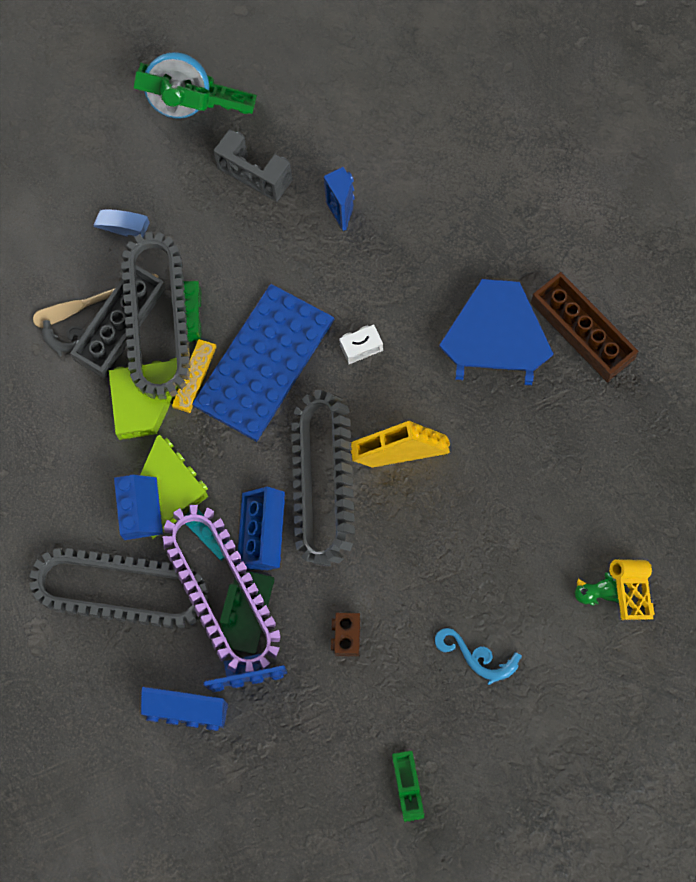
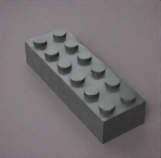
(106, 335)

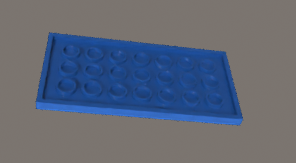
(263, 362)

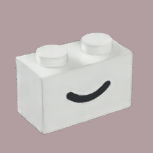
(361, 344)

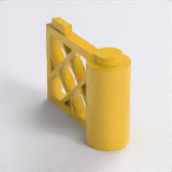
(632, 574)

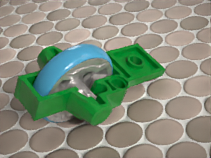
(180, 87)

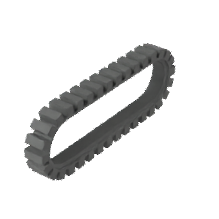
(132, 314)
(83, 607)

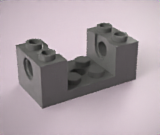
(231, 159)

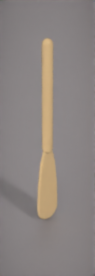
(64, 310)

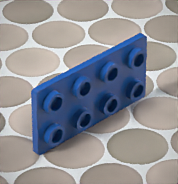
(240, 677)

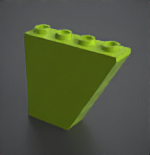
(136, 412)
(175, 481)

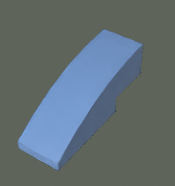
(122, 222)

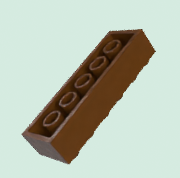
(584, 327)

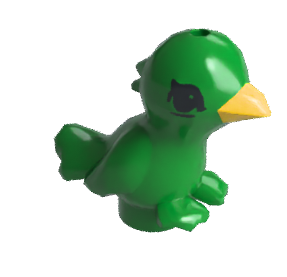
(605, 589)

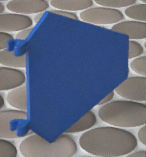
(497, 332)

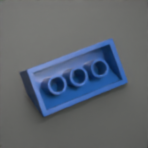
(261, 528)
(183, 707)

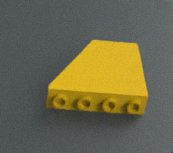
(399, 444)

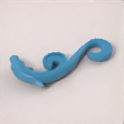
(472, 659)

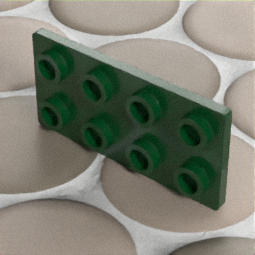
(237, 617)

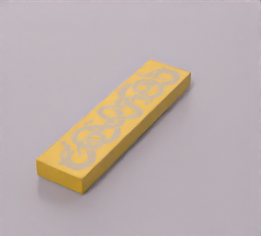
(199, 362)

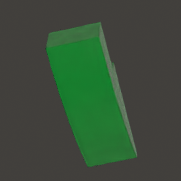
(408, 786)

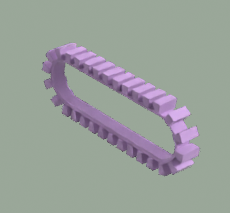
(169, 541)

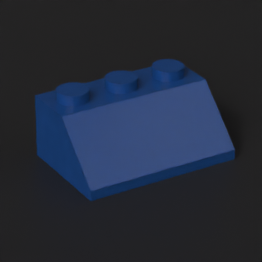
(340, 195)
(138, 506)

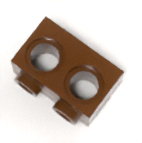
(351, 634)

